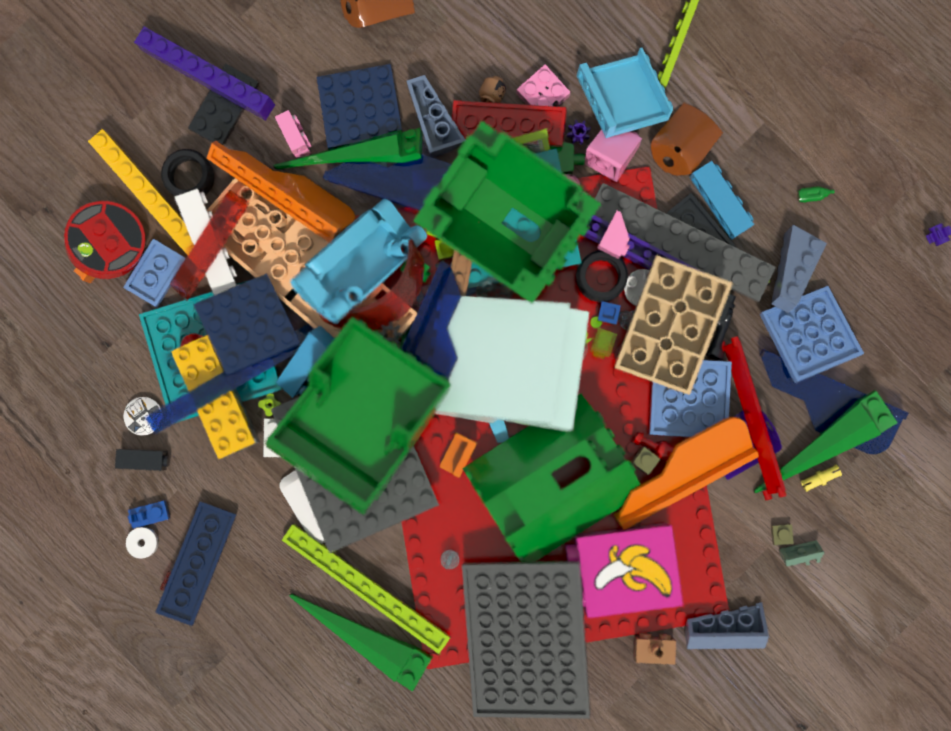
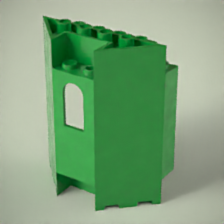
(480, 191)
(526, 499)

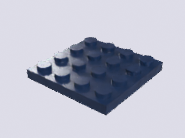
(358, 105)
(246, 324)

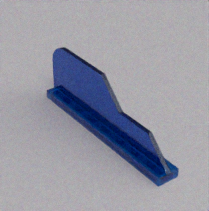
(401, 183)
(429, 334)
(827, 400)

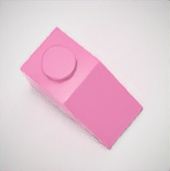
(615, 238)

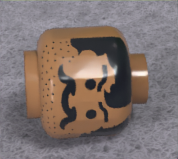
(492, 90)

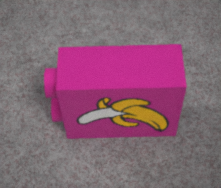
(627, 569)

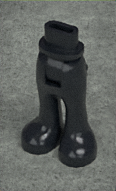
(715, 351)

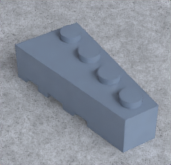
(798, 260)

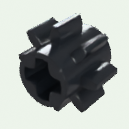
(396, 334)

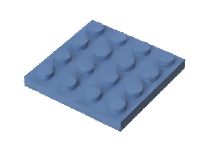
(812, 335)
(687, 415)

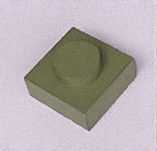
(782, 534)

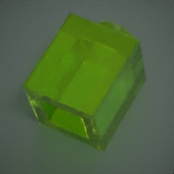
(603, 343)

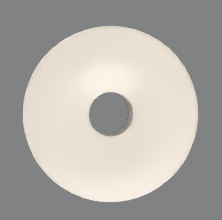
(133, 542)

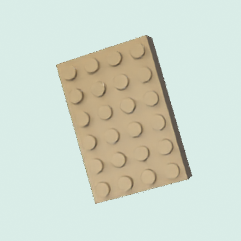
(672, 324)

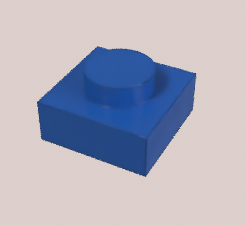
(608, 313)

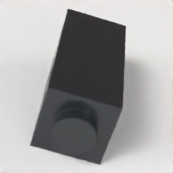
(142, 459)

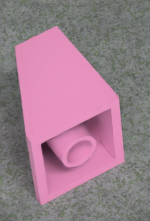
(612, 154)

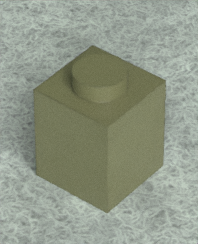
(645, 460)

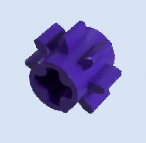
(578, 126)
(939, 234)

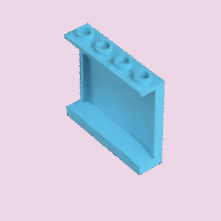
(625, 94)

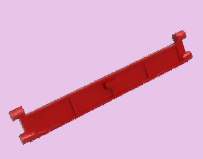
(754, 419)

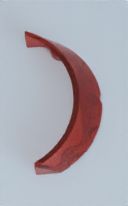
(209, 244)
(395, 302)

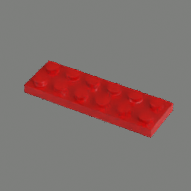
(511, 119)

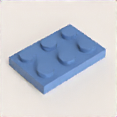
(154, 273)

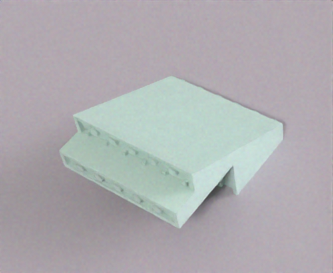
(515, 362)

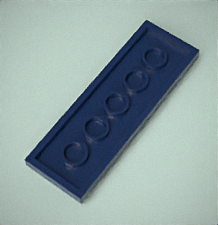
(196, 563)

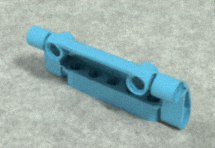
(356, 261)

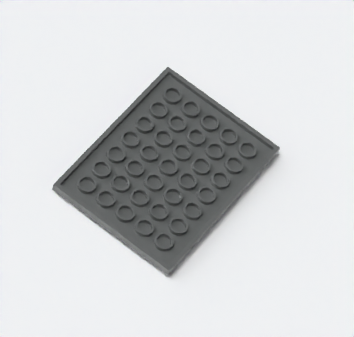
(342, 525)
(526, 639)

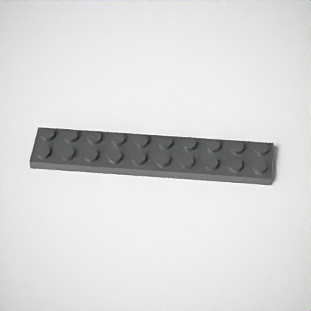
(687, 243)

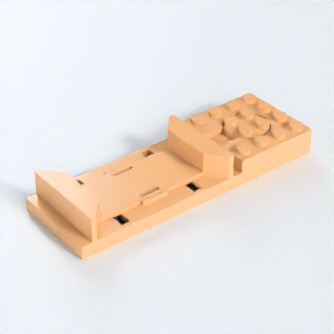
(280, 246)

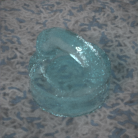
(625, 318)
(450, 559)

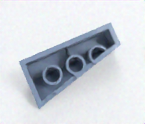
(436, 124)
(729, 630)

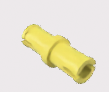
(821, 478)

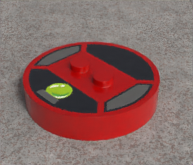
(104, 239)

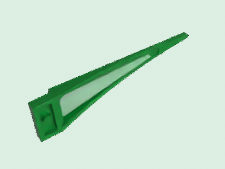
(388, 147)
(860, 423)
(393, 657)

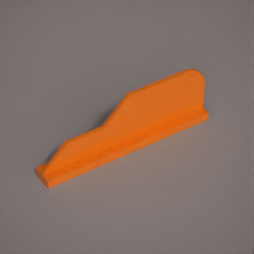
(287, 191)
(690, 468)

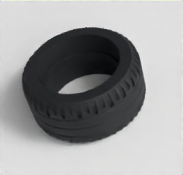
(179, 157)
(594, 295)

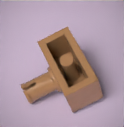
(654, 649)

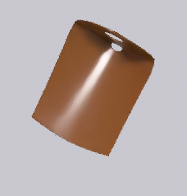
(374, 11)
(692, 133)

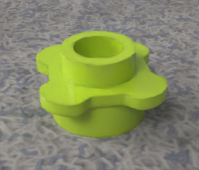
(264, 404)

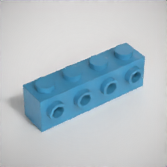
(722, 200)
(295, 376)

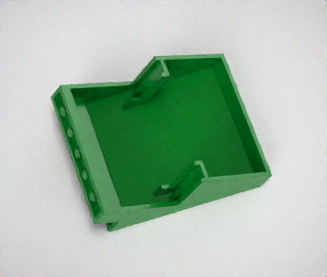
(358, 415)

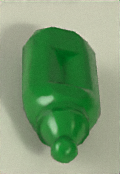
(813, 194)

